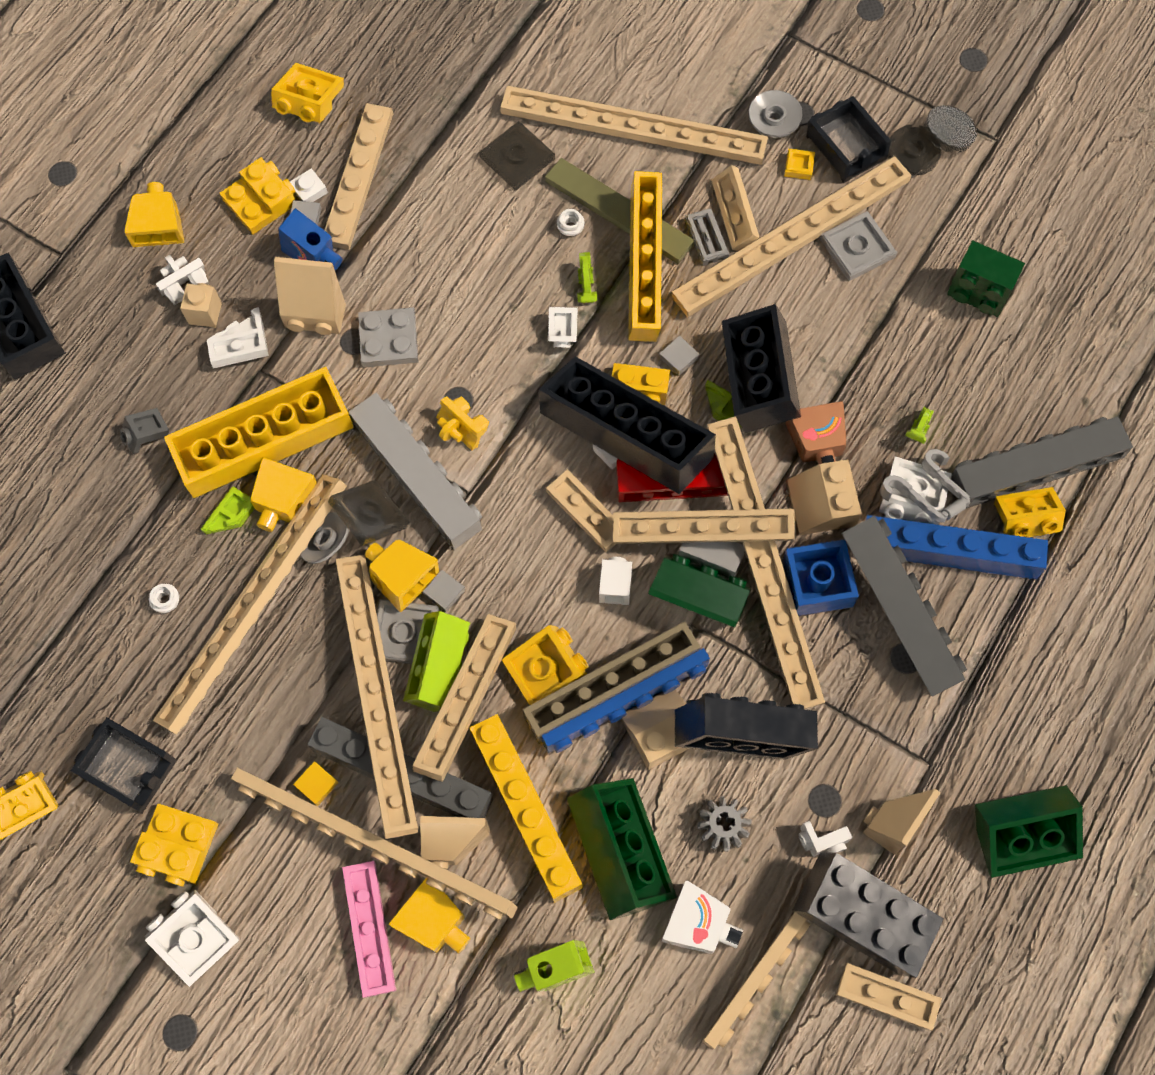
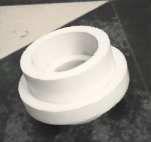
(568, 216)
(160, 591)

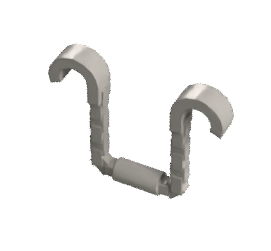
(935, 472)

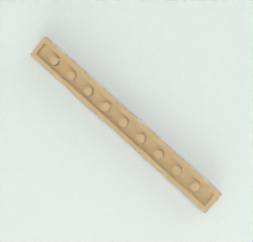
(634, 125)
(790, 236)
(767, 569)
(248, 606)
(376, 698)
(382, 849)

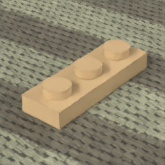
(735, 208)
(583, 508)
(889, 997)

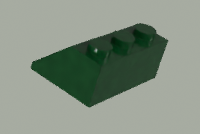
(700, 590)
(1030, 830)

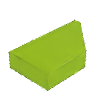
(719, 401)
(230, 512)

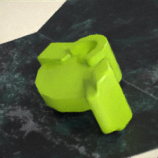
(585, 277)
(920, 426)

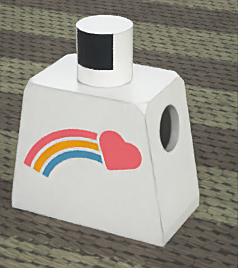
(700, 922)

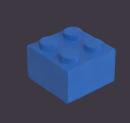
(820, 577)

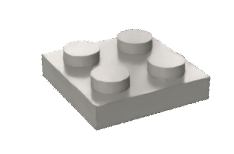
(388, 337)

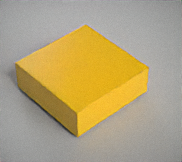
(799, 164)
(316, 783)

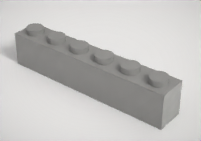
(416, 471)

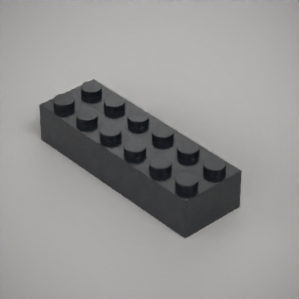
(627, 424)

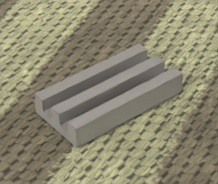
(712, 256)

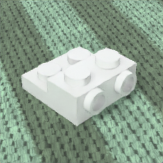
(930, 489)
(190, 936)

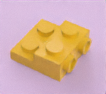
(306, 93)
(259, 195)
(545, 664)
(174, 845)

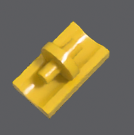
(458, 425)

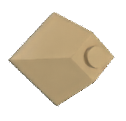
(898, 819)
(450, 839)

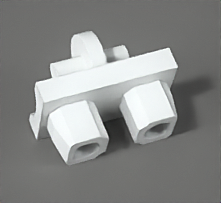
(172, 284)

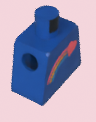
(306, 240)

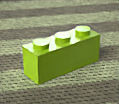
(436, 660)

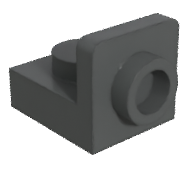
(142, 428)

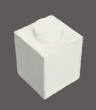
(615, 581)

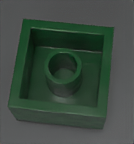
(985, 278)

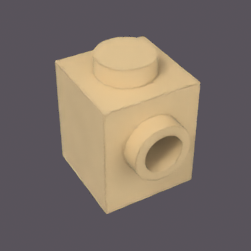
(201, 305)

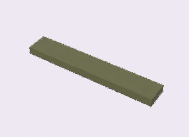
(611, 205)

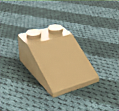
(309, 296)

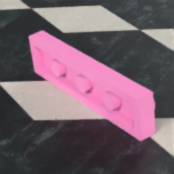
(369, 929)

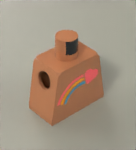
(819, 432)

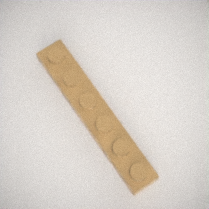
(358, 175)
(704, 526)
(464, 698)
(757, 980)

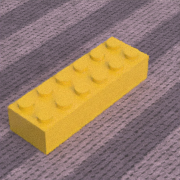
(264, 426)

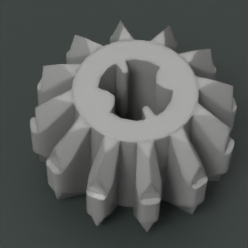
(716, 831)

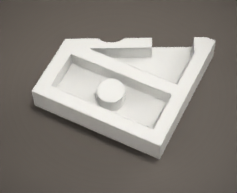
(239, 342)

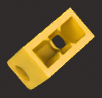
(153, 218)
(279, 492)
(401, 571)
(431, 920)

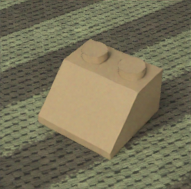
(824, 498)
(654, 728)

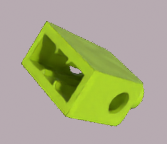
(568, 964)

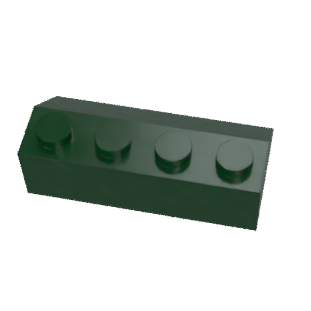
(621, 848)

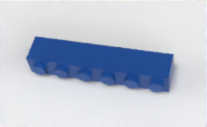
(968, 548)

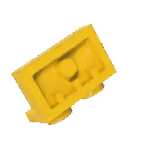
(647, 380)
(1031, 512)
(24, 802)

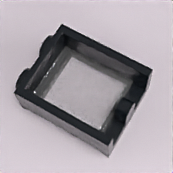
(849, 138)
(123, 764)

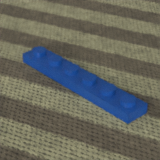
(616, 707)

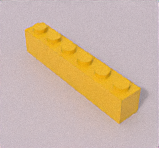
(645, 256)
(526, 808)

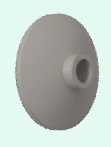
(775, 105)
(326, 540)

